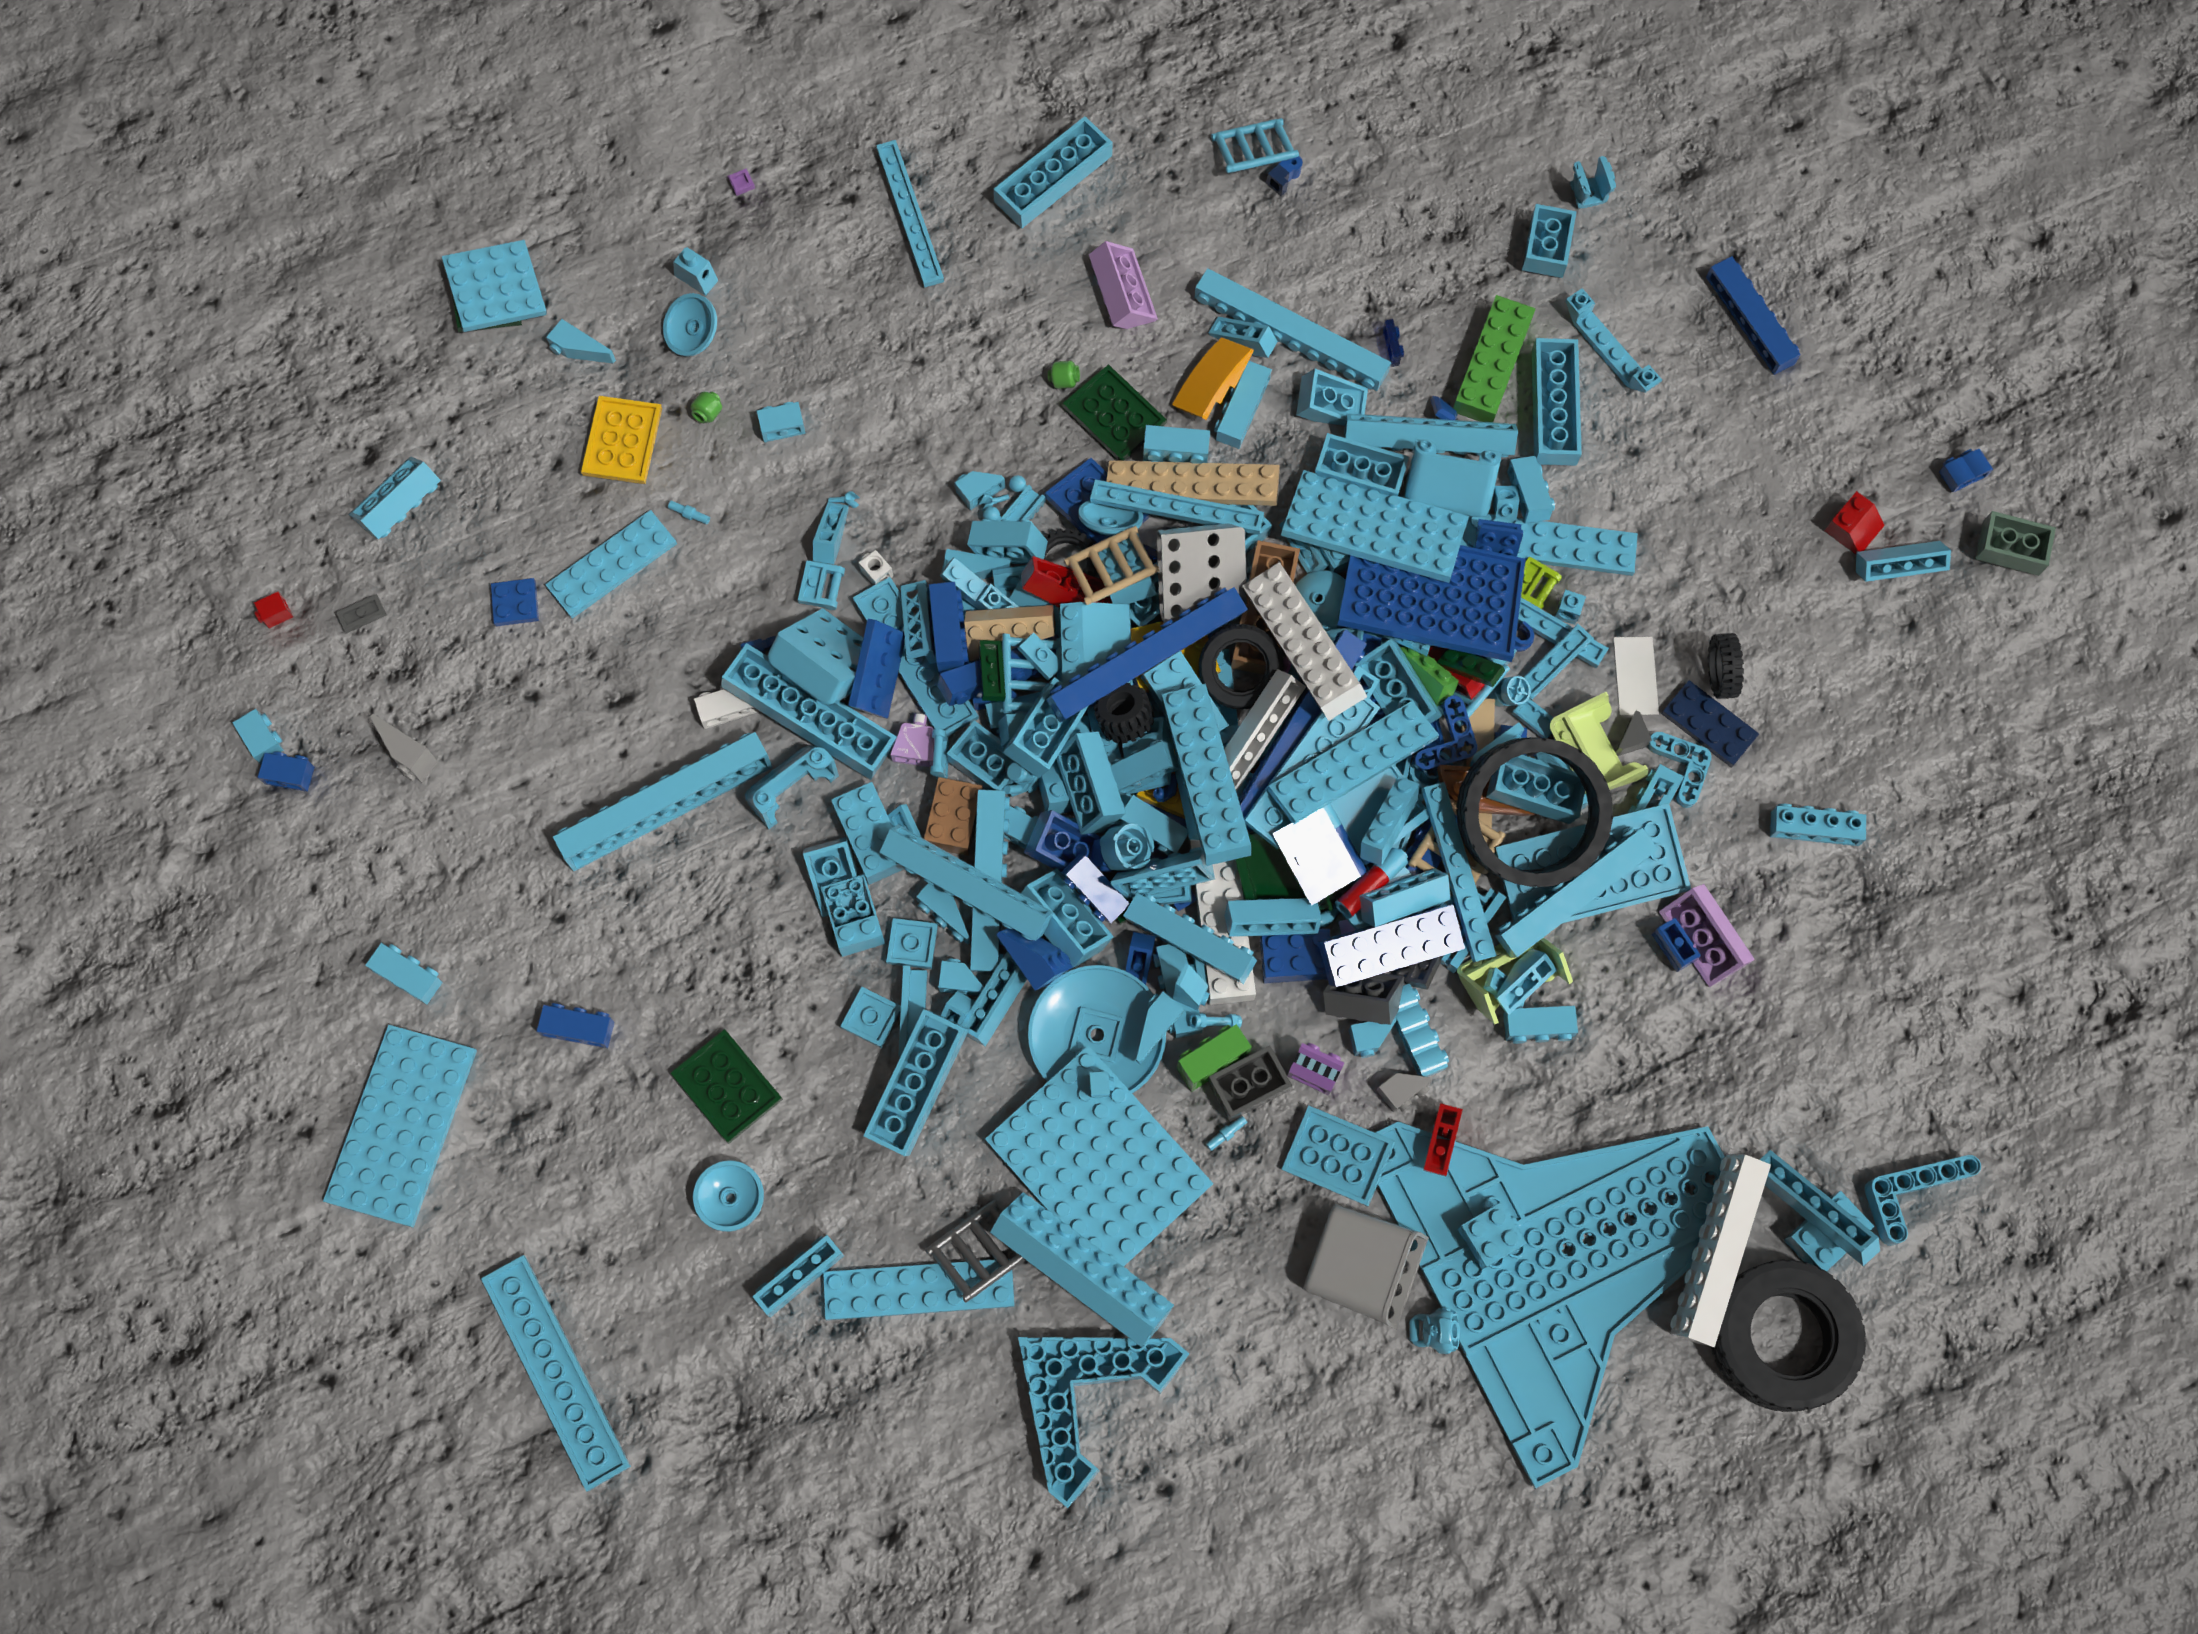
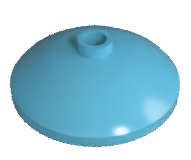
(682, 324)
(1108, 519)
(1331, 587)
(717, 1184)

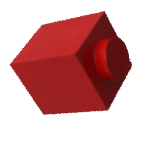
(272, 610)

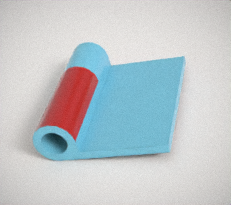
(1377, 876)

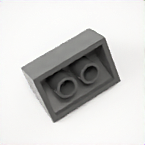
(1367, 999)

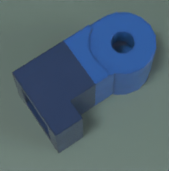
(1283, 173)

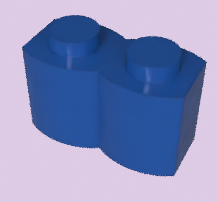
(1965, 470)

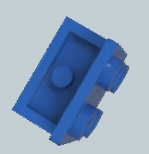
(1499, 537)

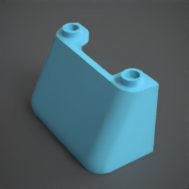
(1452, 481)
(763, 794)

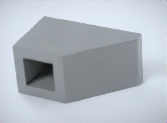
(1402, 1088)

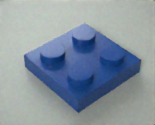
(514, 602)

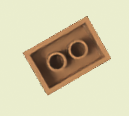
(953, 816)

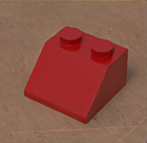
(1856, 524)

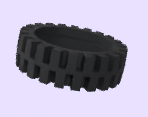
(1075, 538)
(1725, 665)

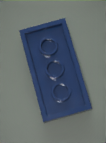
(1710, 723)

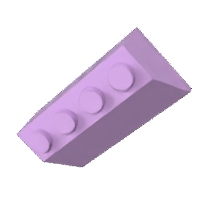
(1122, 285)
(1711, 934)

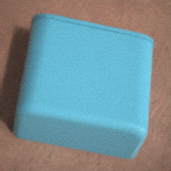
(813, 665)

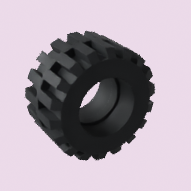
(1129, 725)

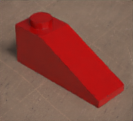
(1441, 1149)

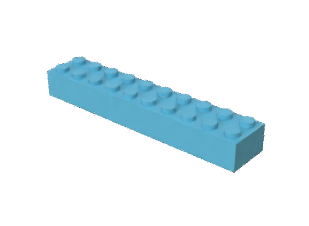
(662, 801)

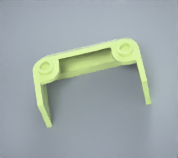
(1474, 974)

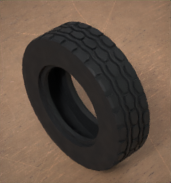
(1840, 1327)

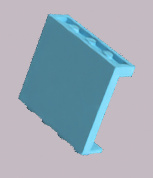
(1362, 804)

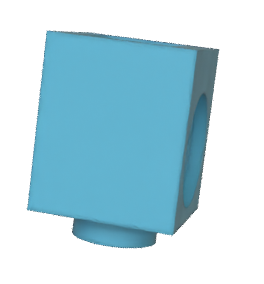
(1505, 502)
(1570, 607)

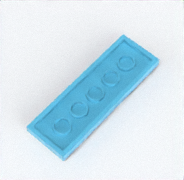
(611, 564)

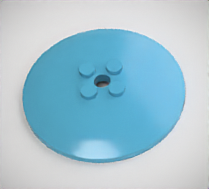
(1089, 1001)

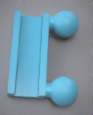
(1024, 506)

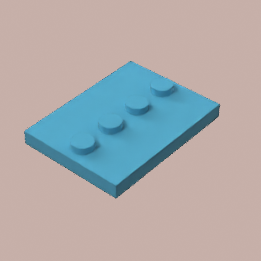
(1338, 1155)

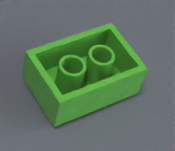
(1213, 1056)

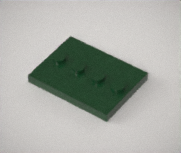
(1113, 412)
(726, 1086)

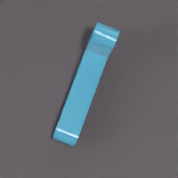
(1912, 1183)

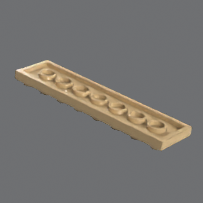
(1206, 481)

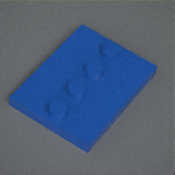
(1074, 491)
(877, 669)

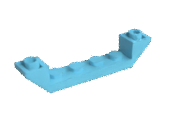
(1606, 345)

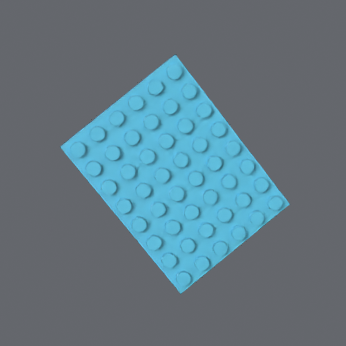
(1099, 1160)

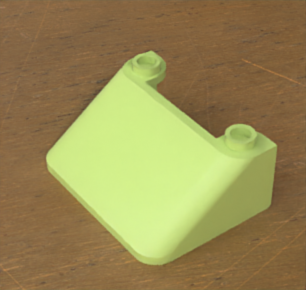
(1583, 730)

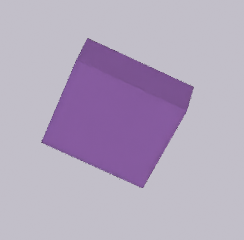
(741, 182)

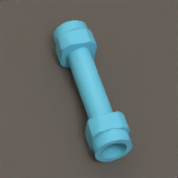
(1200, 1020)

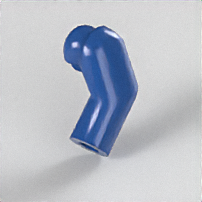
(1166, 792)

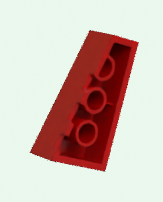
(1057, 583)

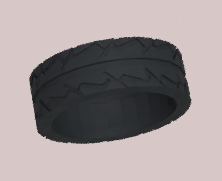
(1597, 826)

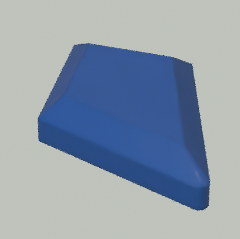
(1442, 409)

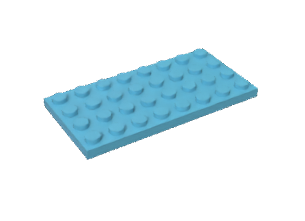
(1375, 526)
(1653, 879)
(400, 1126)

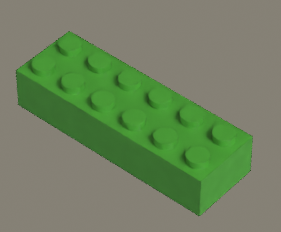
(1493, 359)

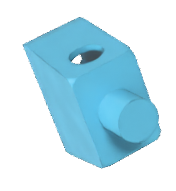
(692, 269)

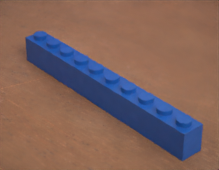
(1147, 654)
(1295, 727)

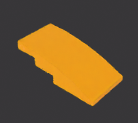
(1212, 378)

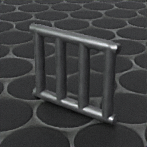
(954, 1236)

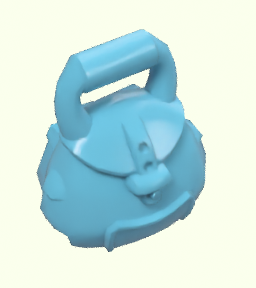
(1439, 1330)

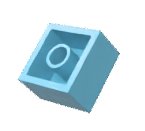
(1492, 1235)

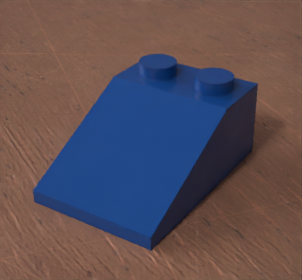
(1037, 959)

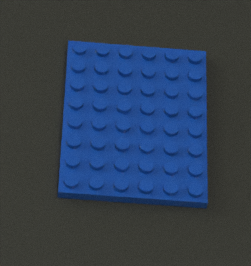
(1468, 614)

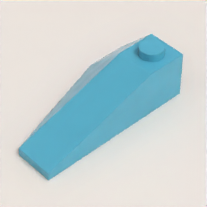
(1054, 790)

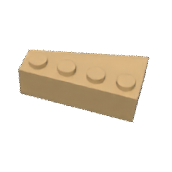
(1017, 622)

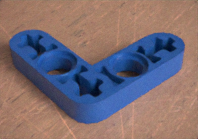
(1457, 738)

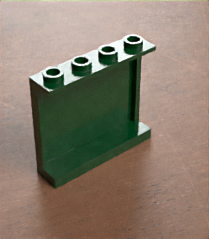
(1269, 876)

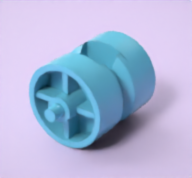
(1511, 691)

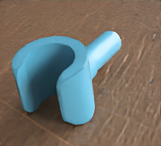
(848, 498)
(989, 501)

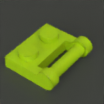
(1532, 574)

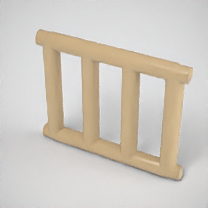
(1110, 587)
(1428, 843)

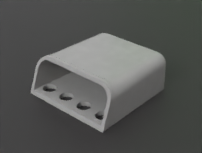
(1198, 565)
(1363, 1262)

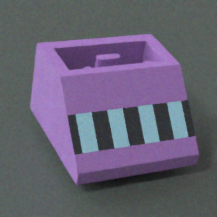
(1316, 1068)

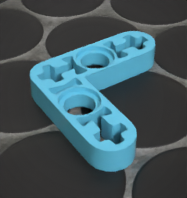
(1692, 764)

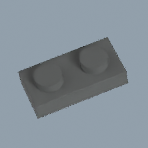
(361, 613)

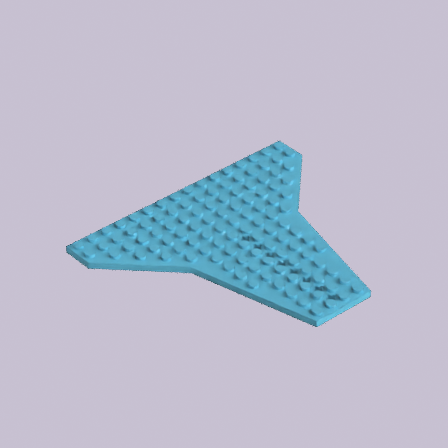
(1540, 1318)

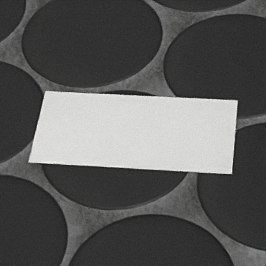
(1636, 675)

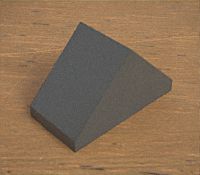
(1635, 736)

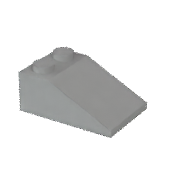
(410, 755)

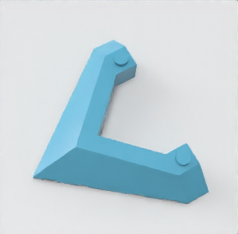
(1052, 1372)

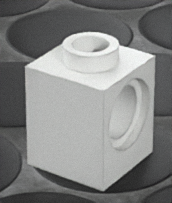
(873, 559)

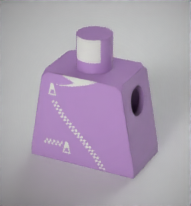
(914, 743)

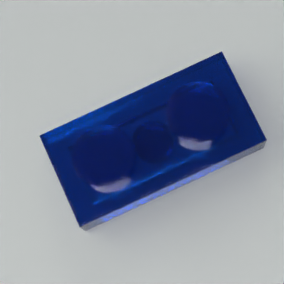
(1391, 337)

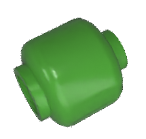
(1064, 374)
(706, 407)

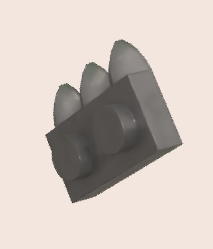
(1422, 973)

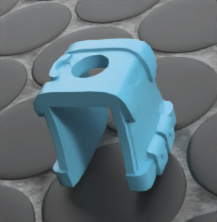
(1601, 184)

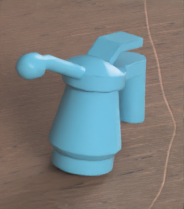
(1021, 776)

